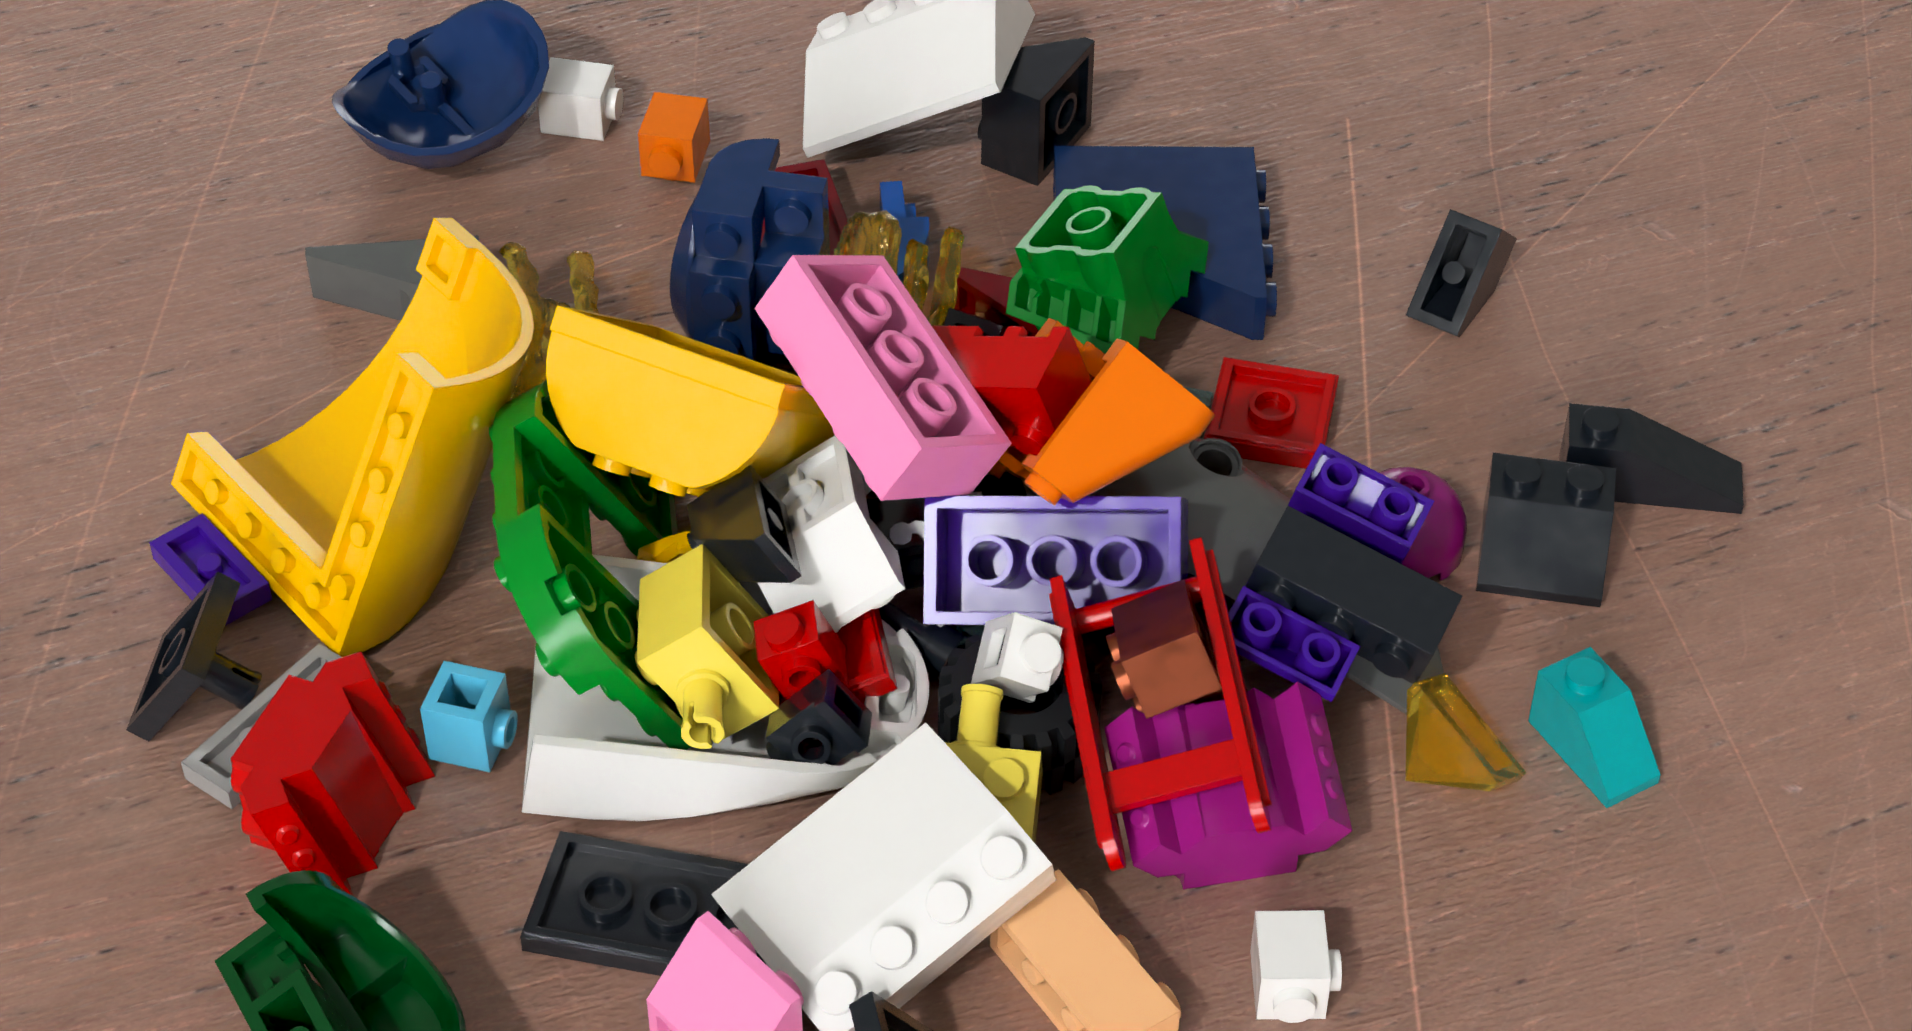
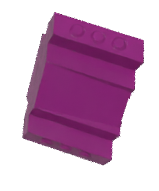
(1211, 832)

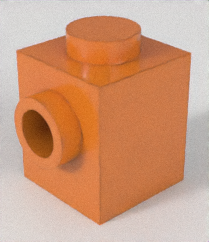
(674, 137)

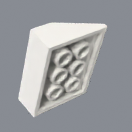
(905, 64)
(886, 882)

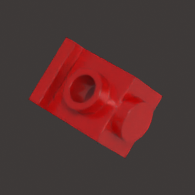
(798, 648)

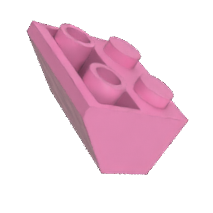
(722, 986)

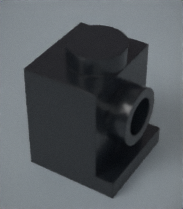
(820, 711)

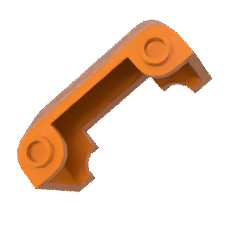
(1116, 426)

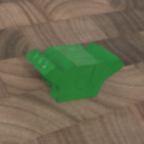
(1104, 265)

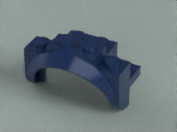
(718, 256)

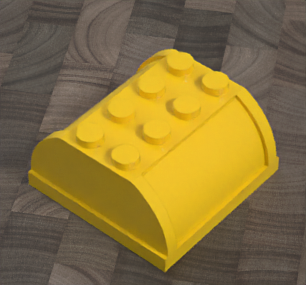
(673, 404)

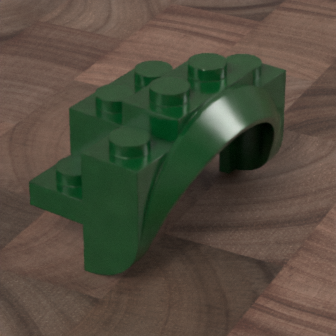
(361, 960)

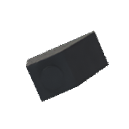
(1460, 273)
(745, 529)

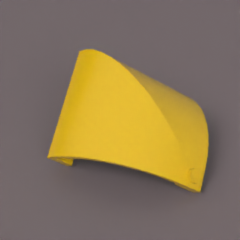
(376, 487)

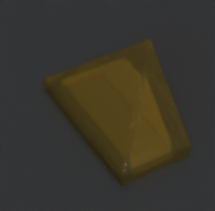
(1452, 742)

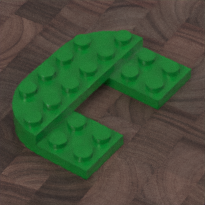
(543, 534)

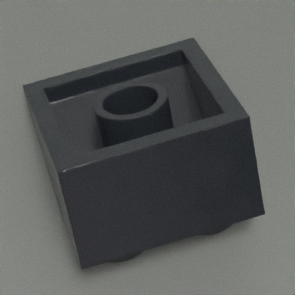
(1039, 107)
(1546, 529)

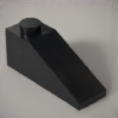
(1652, 460)

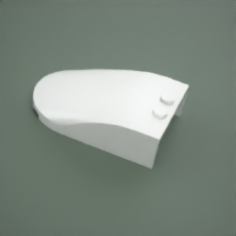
(599, 763)

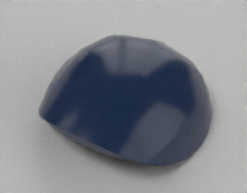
(450, 87)

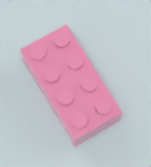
(881, 376)

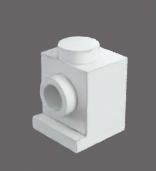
(1028, 657)

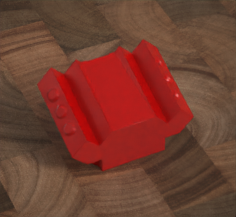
(328, 770)

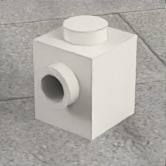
(579, 99)
(1293, 965)

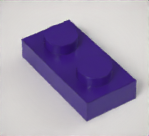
(197, 552)

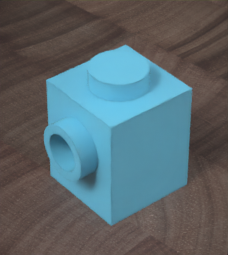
(468, 716)

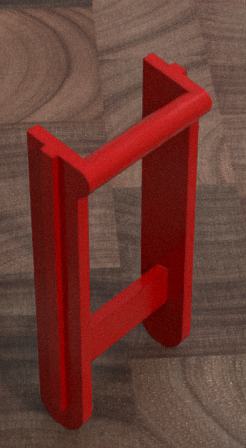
(1175, 774)

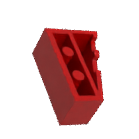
(1021, 378)

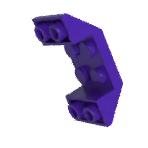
(1359, 506)

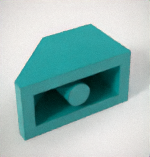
(1594, 726)

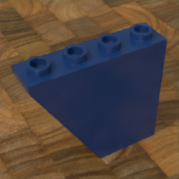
(1207, 195)

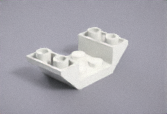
(839, 549)

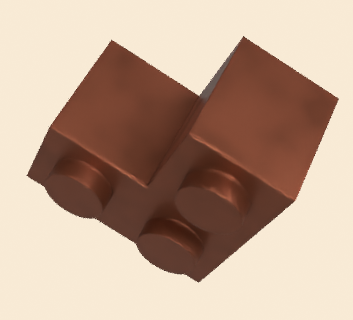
(1163, 652)

